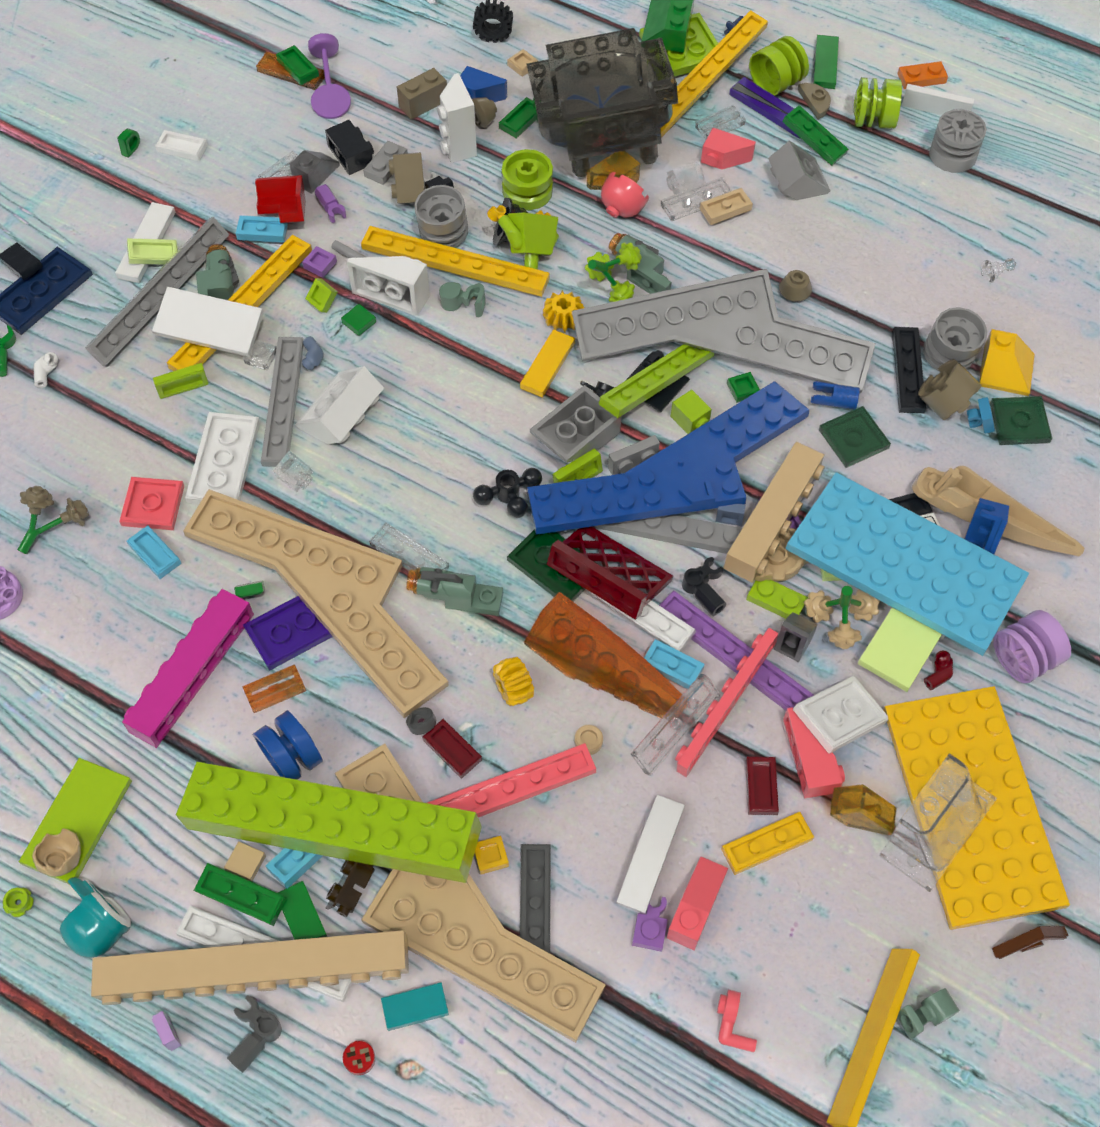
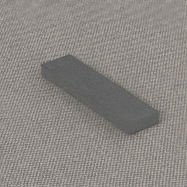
(535, 894)

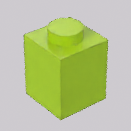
(690, 411)

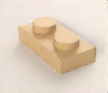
(726, 206)

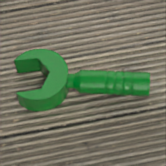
(5, 343)

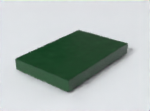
(532, 559)

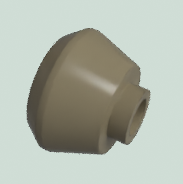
(484, 111)
(795, 286)

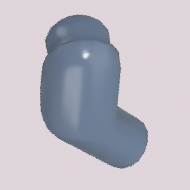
(314, 354)

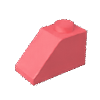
(726, 149)

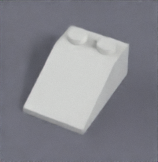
(391, 281)

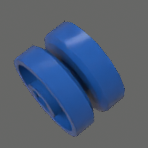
(291, 745)

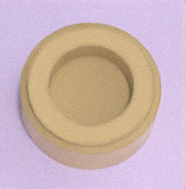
(590, 736)

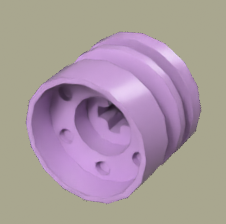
(1032, 646)

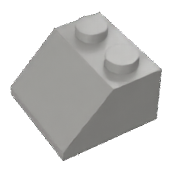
(797, 172)

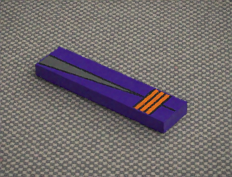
(762, 102)

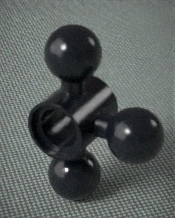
(516, 506)

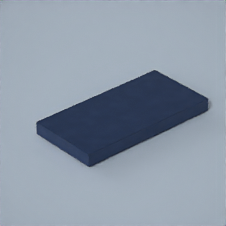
(34, 297)

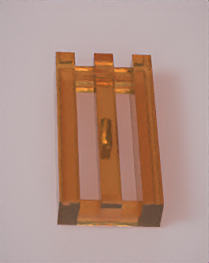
(276, 688)

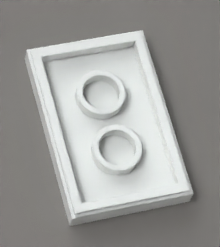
(841, 714)

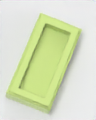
(150, 250)

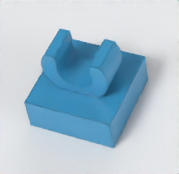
(981, 416)

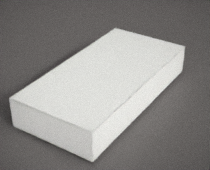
(181, 145)

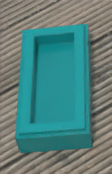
(414, 1006)

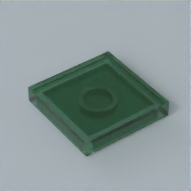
(1020, 420)
(854, 436)

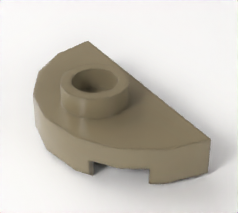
(816, 98)

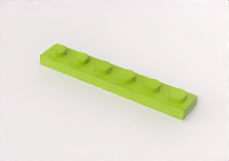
(653, 379)

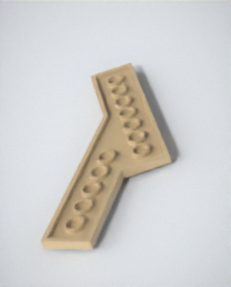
(336, 581)
(460, 931)

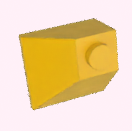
(1007, 363)

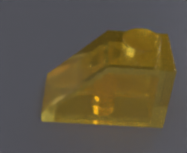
(618, 162)
(863, 809)

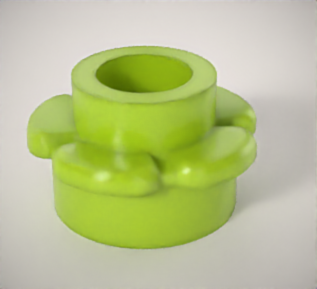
(12, 896)

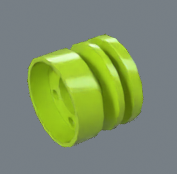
(779, 65)
(879, 103)

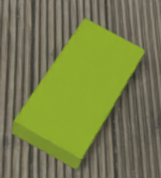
(180, 381)

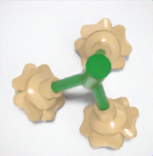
(862, 606)

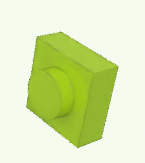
(321, 295)

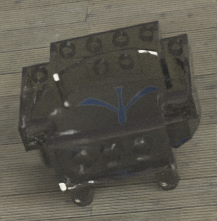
(603, 96)

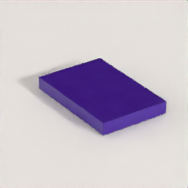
(285, 632)

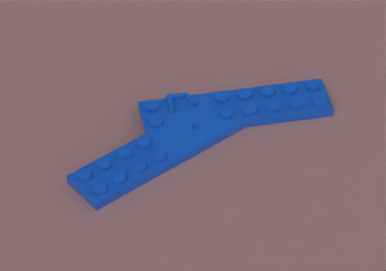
(681, 478)

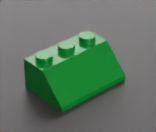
(670, 22)

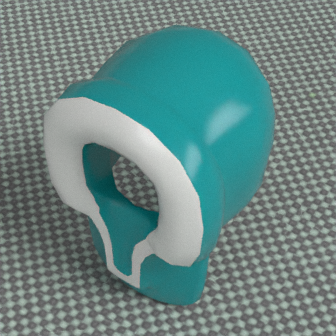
(94, 923)

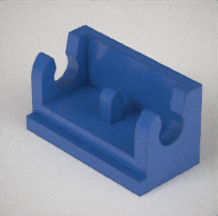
(987, 524)

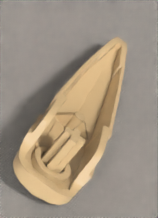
(959, 494)

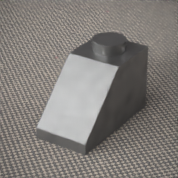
(314, 168)
(795, 636)

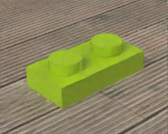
(582, 468)
(776, 598)

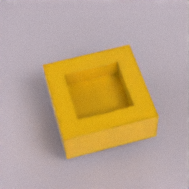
(491, 855)

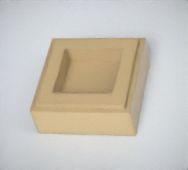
(519, 60)
(245, 861)

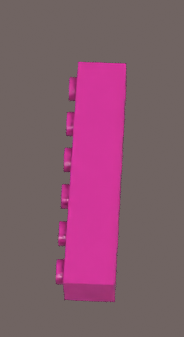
(187, 668)

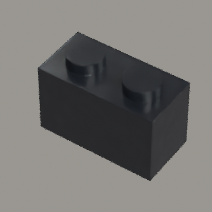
(349, 146)

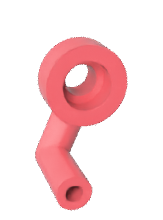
(728, 1007)

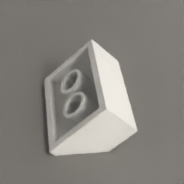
(458, 121)
(341, 405)

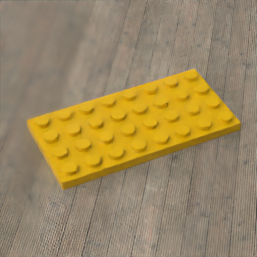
(1007, 860)

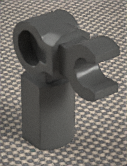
(265, 1029)

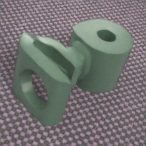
(453, 296)
(934, 1008)

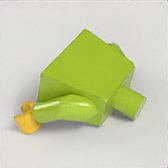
(527, 233)

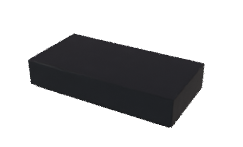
(20, 261)

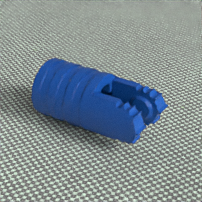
(841, 395)

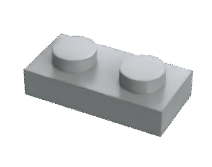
(378, 167)
(632, 455)

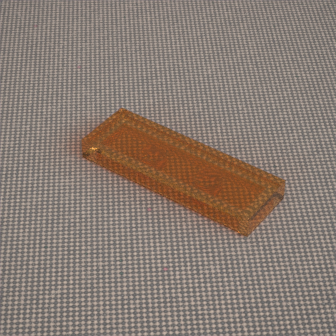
(270, 66)

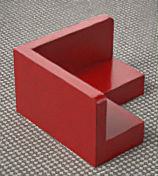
(281, 196)

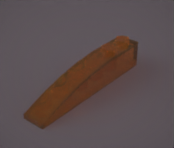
(596, 655)

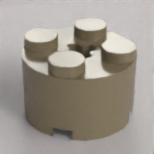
(949, 389)

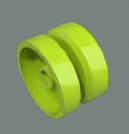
(527, 179)

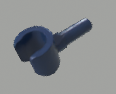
(730, 25)

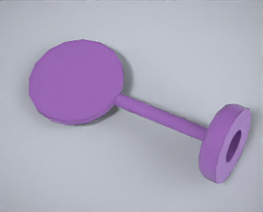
(330, 99)

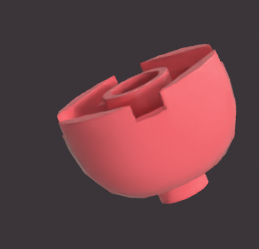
(622, 196)

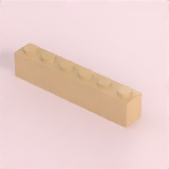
(774, 511)

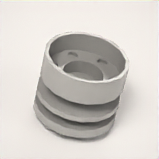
(957, 140)
(442, 215)
(957, 336)

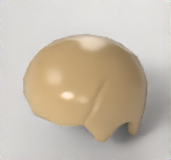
(57, 853)

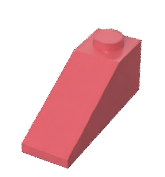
(815, 767)
(696, 903)

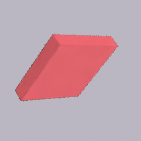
(152, 503)

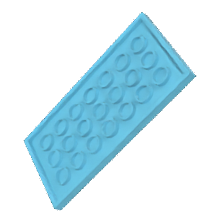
(908, 563)

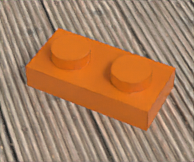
(923, 74)

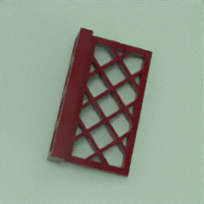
(603, 579)

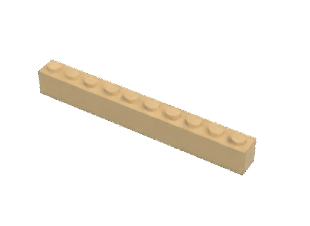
(250, 965)

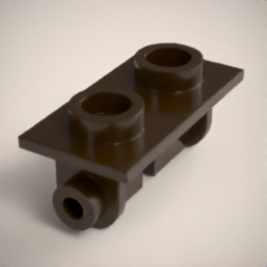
(343, 894)

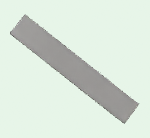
(282, 400)

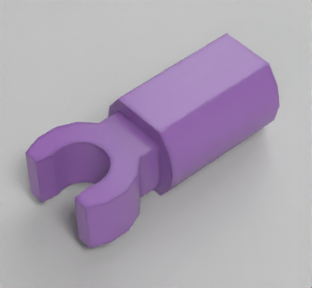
(329, 202)

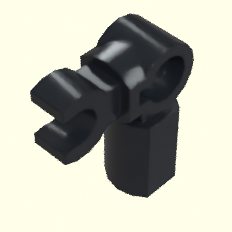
(696, 582)

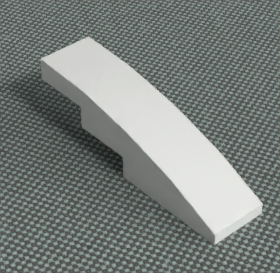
(650, 854)

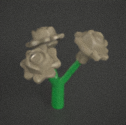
(37, 499)

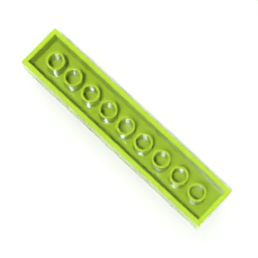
(331, 821)

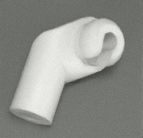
(43, 367)

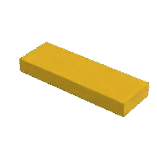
(547, 363)
(767, 843)

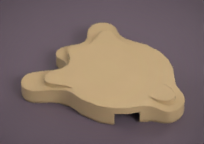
(784, 563)

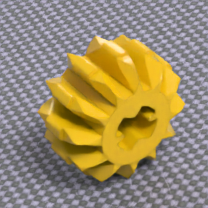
(559, 310)
(513, 681)

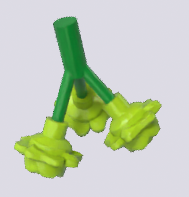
(599, 266)

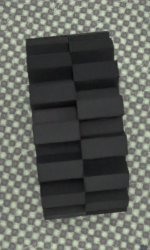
(490, 30)

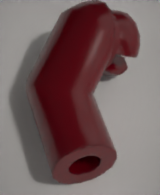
(943, 670)

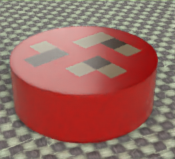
(359, 1058)

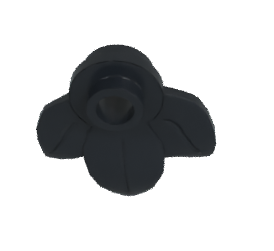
(600, 389)

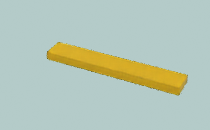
(873, 1038)

